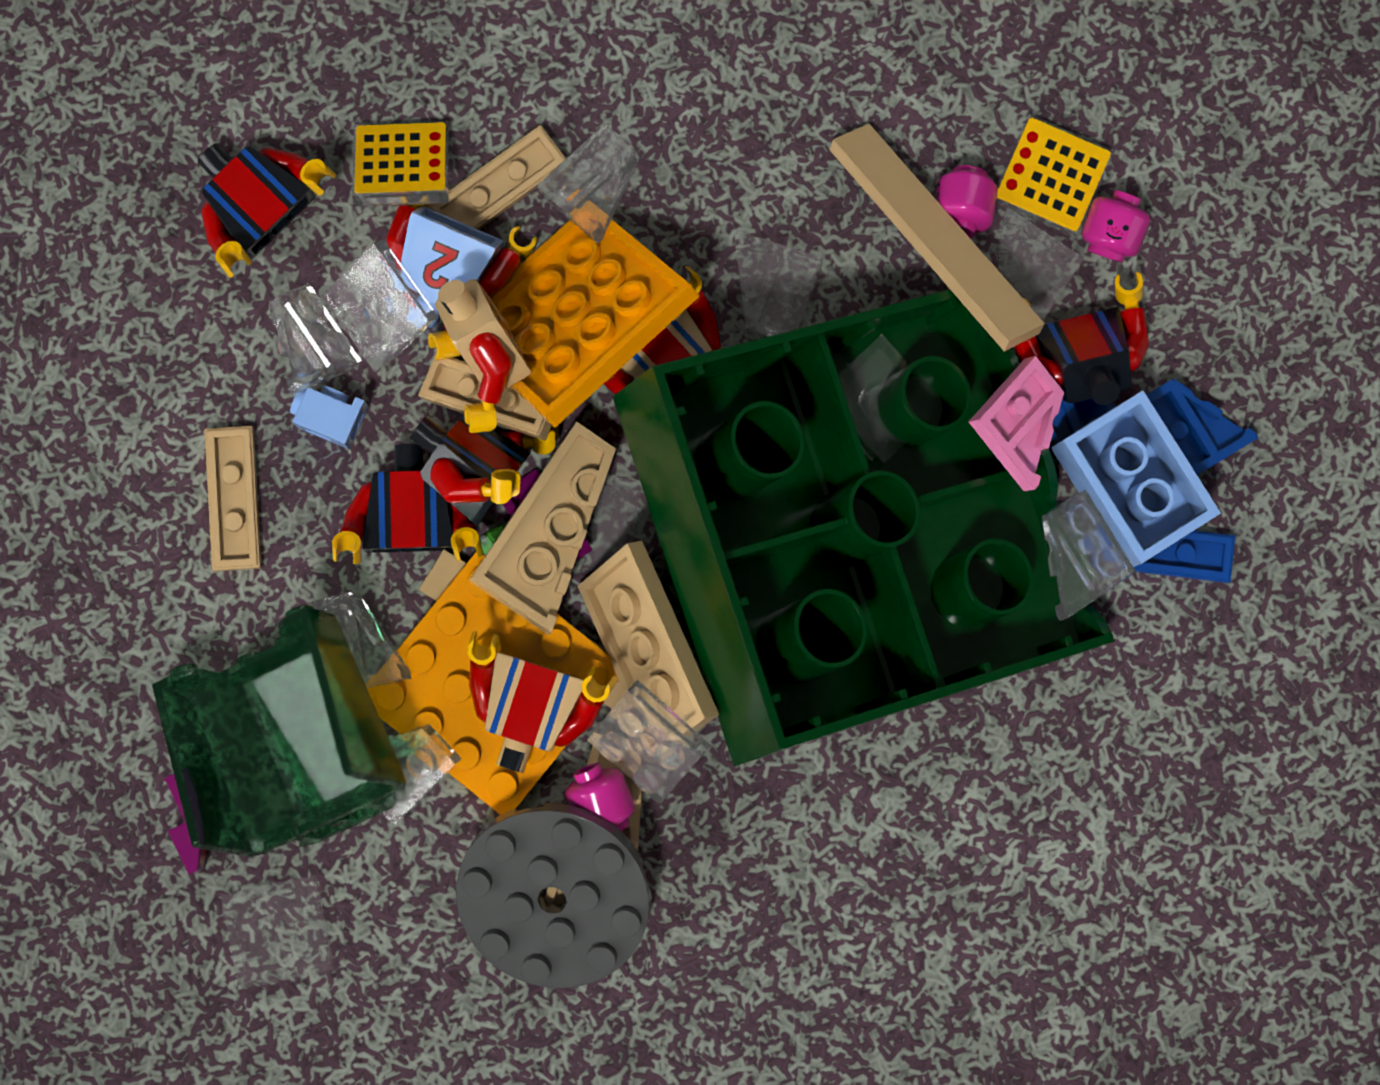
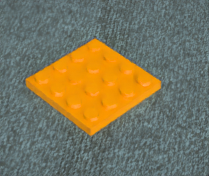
(586, 313)
(441, 689)

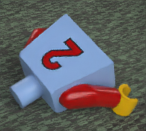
(444, 249)

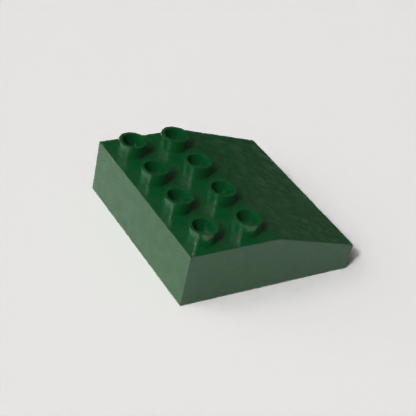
(835, 582)

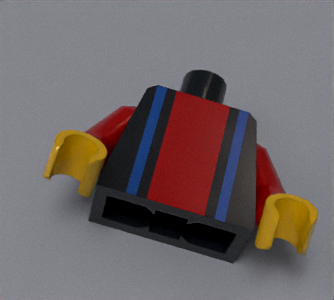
(254, 198)
(1094, 351)
(476, 467)
(403, 514)

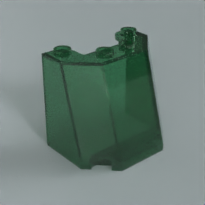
(278, 742)

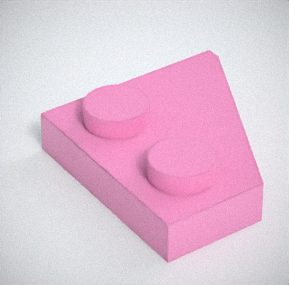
(1020, 419)

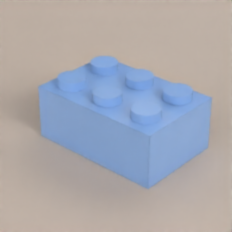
(1137, 478)

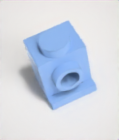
(328, 415)

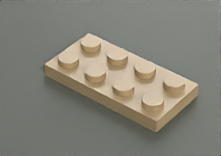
(644, 634)

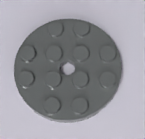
(563, 850)

